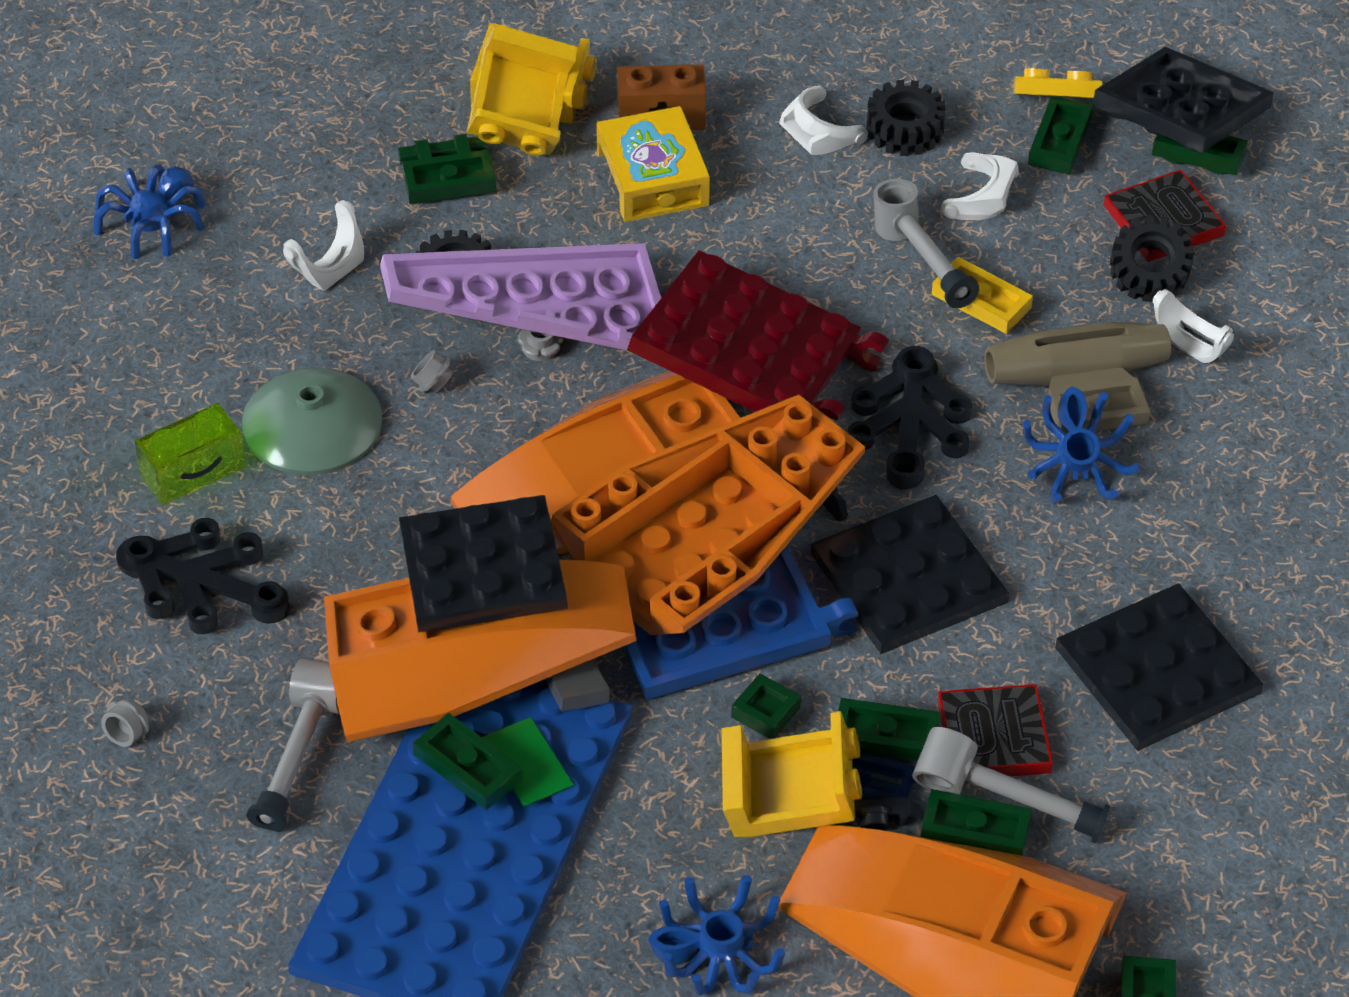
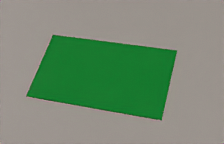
(540, 767)

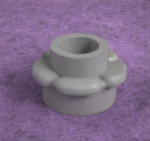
(539, 345)
(432, 372)
(125, 722)

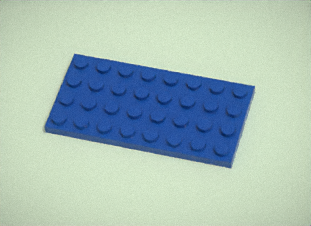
(439, 887)

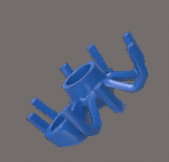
(150, 208)
(1080, 446)
(718, 937)

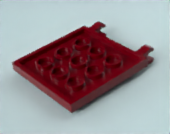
(750, 338)

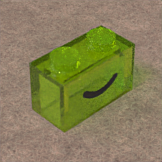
(190, 453)

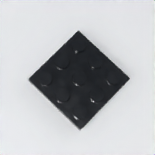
(1183, 99)
(482, 563)
(909, 573)
(1158, 666)

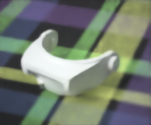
(813, 133)
(992, 197)
(340, 259)
(1177, 316)

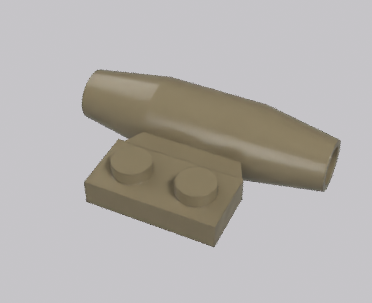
(1088, 358)

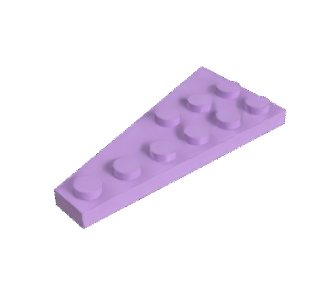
(559, 291)

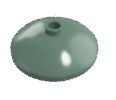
(312, 421)

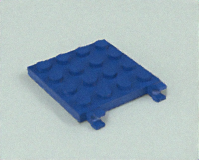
(754, 628)

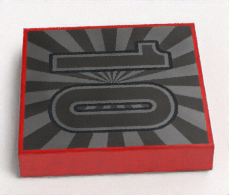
(1169, 197)
(1003, 724)

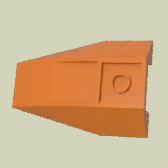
(598, 442)
(709, 510)
(407, 679)
(950, 913)

